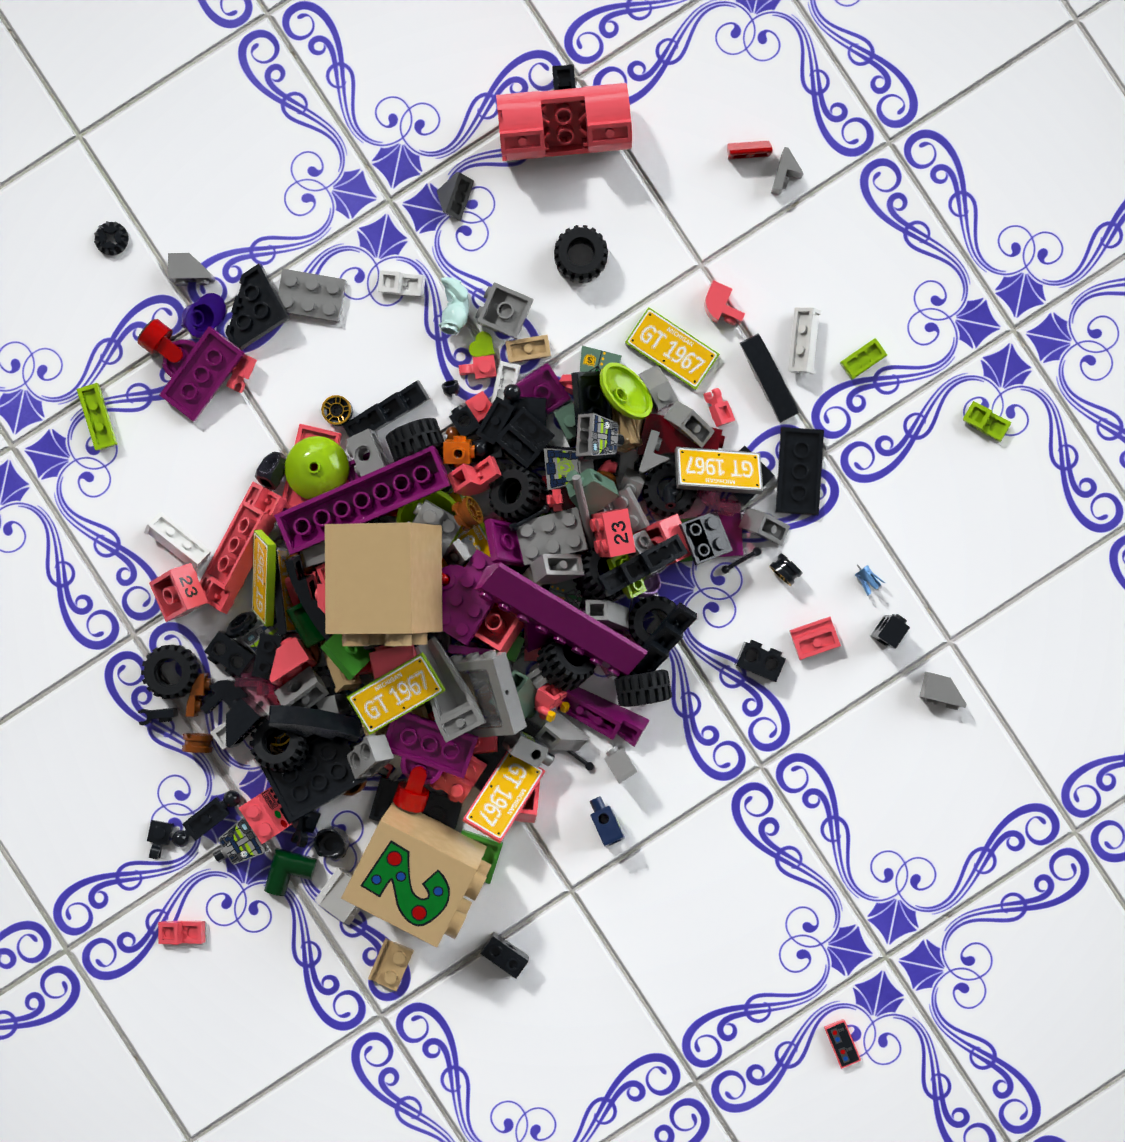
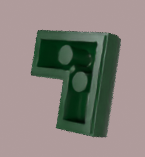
(283, 866)

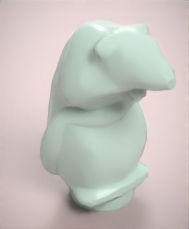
(457, 308)

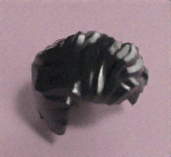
(331, 843)

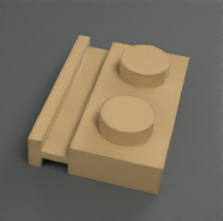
(390, 964)

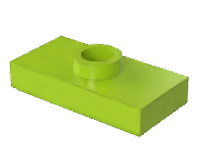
(863, 358)

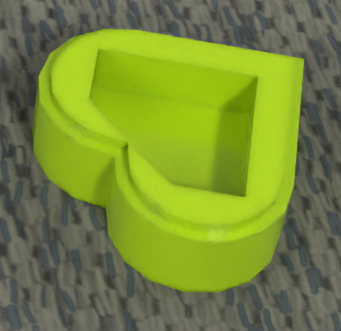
(482, 345)

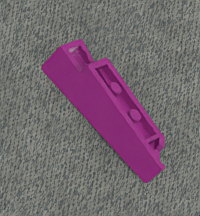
(605, 716)

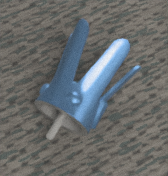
(866, 575)

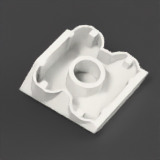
(331, 895)

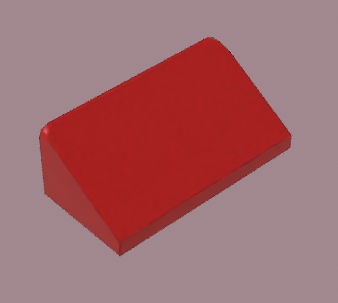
(749, 150)

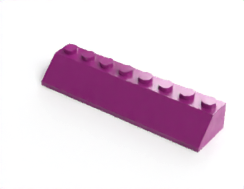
(363, 498)
(559, 619)

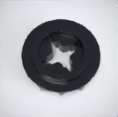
(110, 248)
(241, 624)

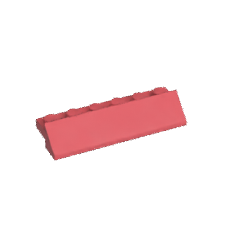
(235, 552)

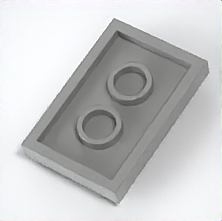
(312, 295)
(552, 534)

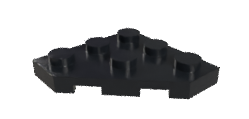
(255, 309)

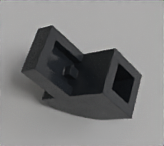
(224, 691)

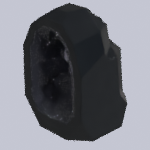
(271, 470)

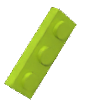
(97, 416)

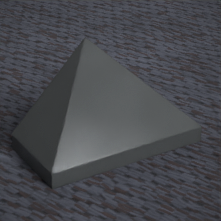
(455, 194)

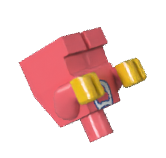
(548, 700)

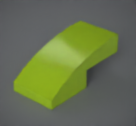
(986, 421)

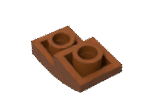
(200, 687)

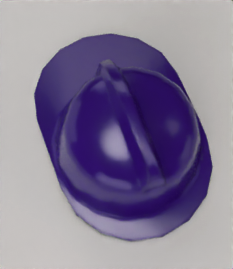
(203, 313)

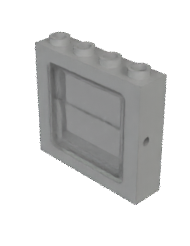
(495, 691)

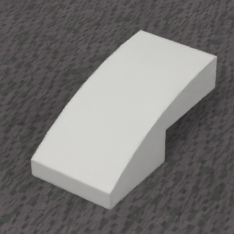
(401, 284)

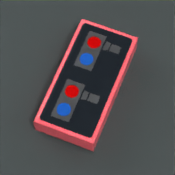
(842, 1043)

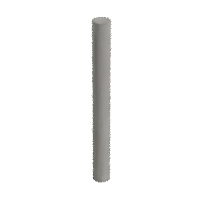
(583, 508)

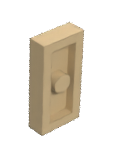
(528, 349)

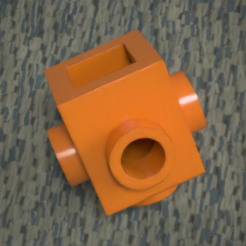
(452, 456)

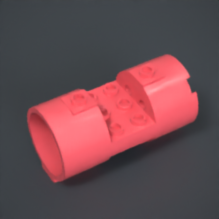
(564, 122)

